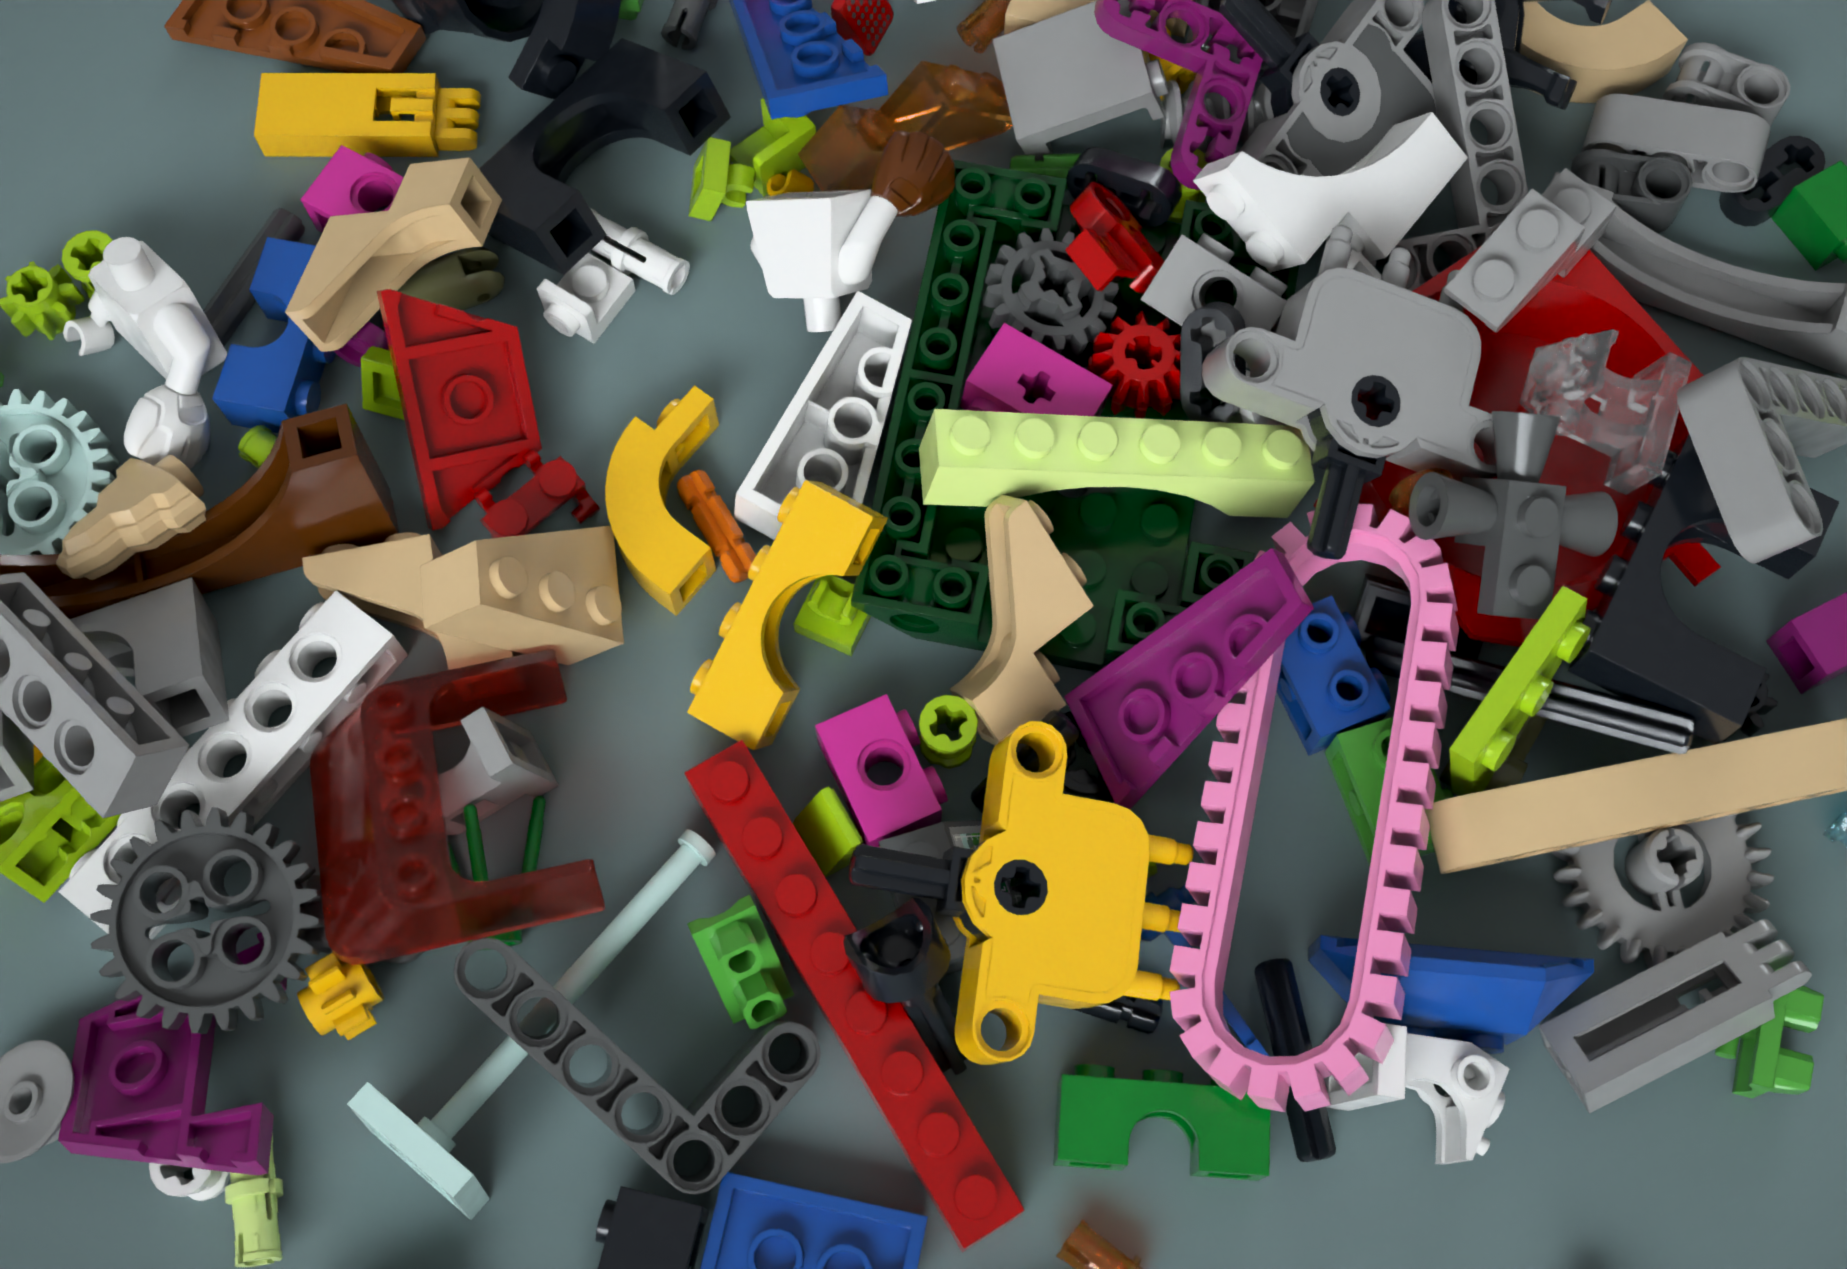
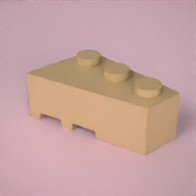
(529, 593)

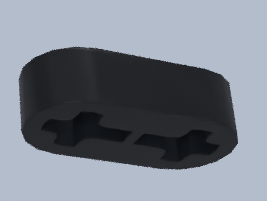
(1130, 181)
(1774, 183)
(1193, 352)

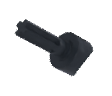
(903, 962)

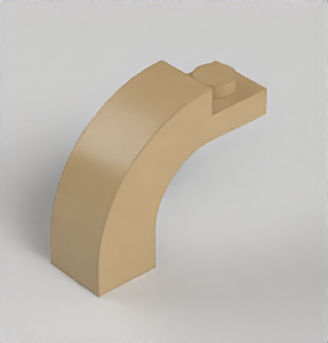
(1605, 57)

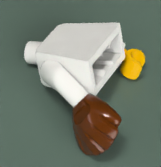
(828, 240)

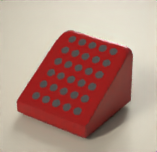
(862, 21)

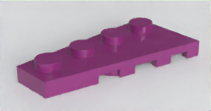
(1179, 677)

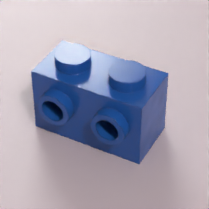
(1327, 679)

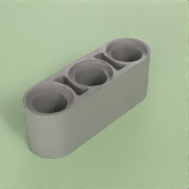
(1714, 143)

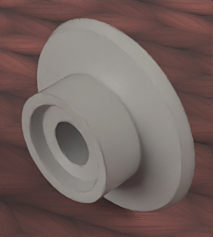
(33, 1097)

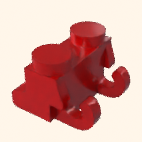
(537, 499)

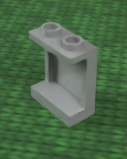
(1072, 77)

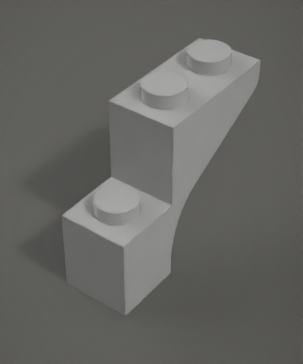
(1530, 248)

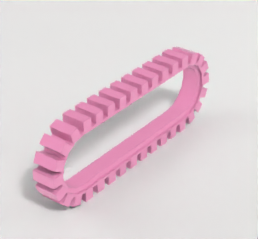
(1395, 856)

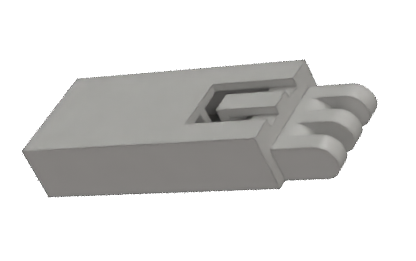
(1645, 1032)

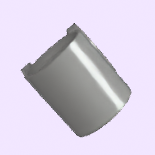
(1729, 82)

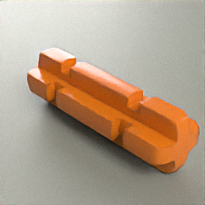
(716, 524)

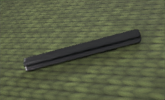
(1565, 703)

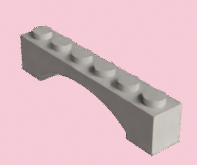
(1766, 309)

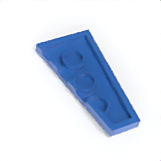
(803, 58)

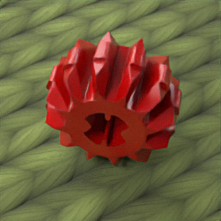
(1143, 344)

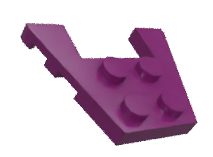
(146, 1095)

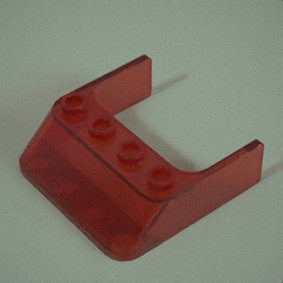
(385, 827)

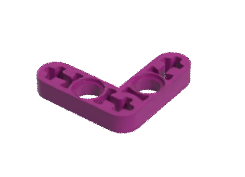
(1212, 67)

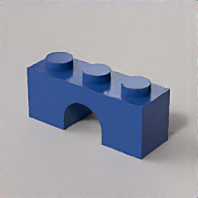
(284, 376)

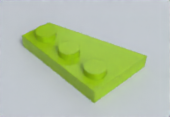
(1518, 693)

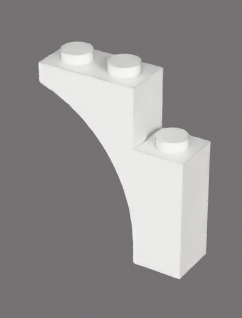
(1378, 198)

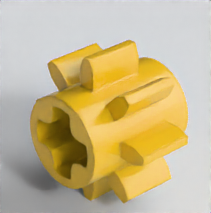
(340, 996)

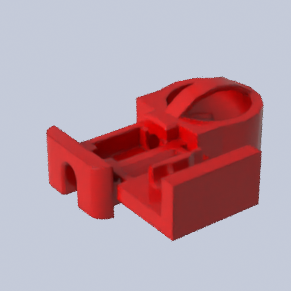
(1110, 241)

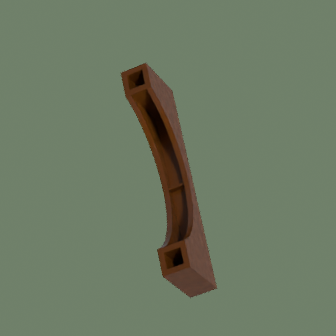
(306, 496)

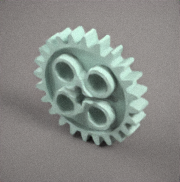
(64, 481)

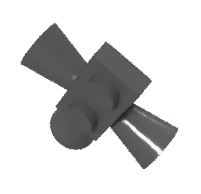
(1515, 517)

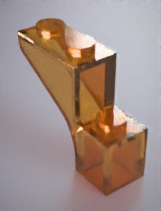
(933, 99)

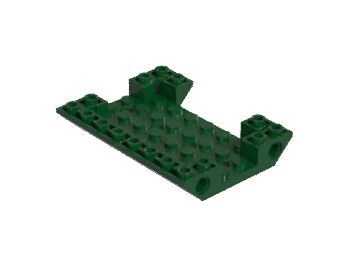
(1130, 542)

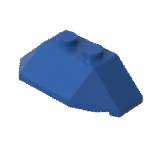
(1464, 991)

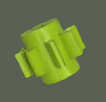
(40, 300)

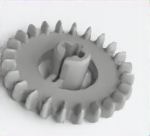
(1669, 927)

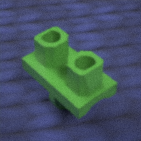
(743, 964)
(1761, 1060)

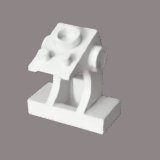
(1418, 1062)

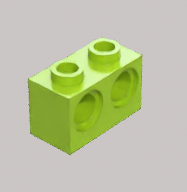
(47, 832)

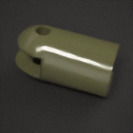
(458, 279)

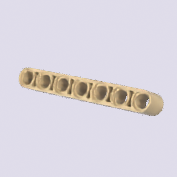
(1638, 796)

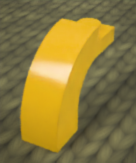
(655, 547)

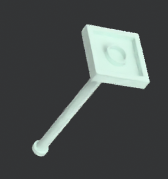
(429, 1142)

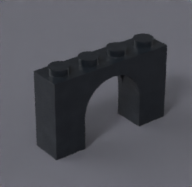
(616, 99)
(1635, 637)

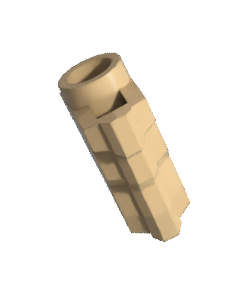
(132, 516)

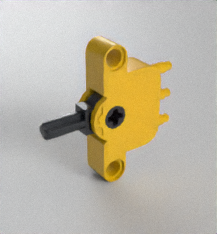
(1080, 891)

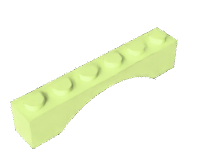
(1231, 466)

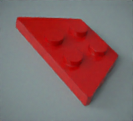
(460, 399)

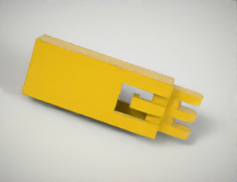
(326, 110)

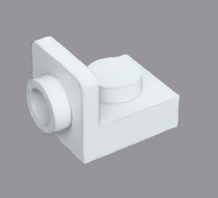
(585, 298)

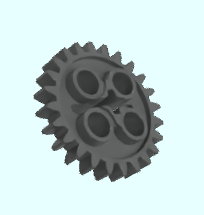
(218, 979)

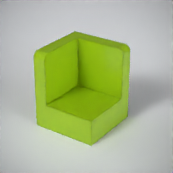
(774, 147)

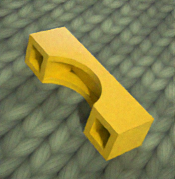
(747, 684)

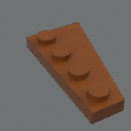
(314, 33)

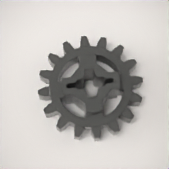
(1047, 295)

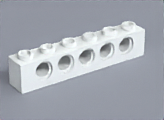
(274, 754)

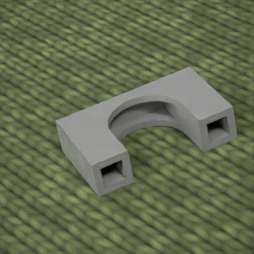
(170, 649)

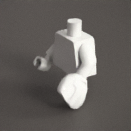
(170, 330)

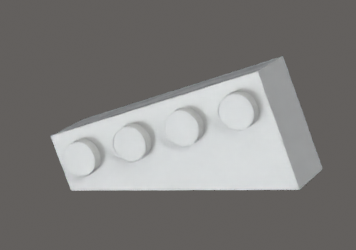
(833, 418)

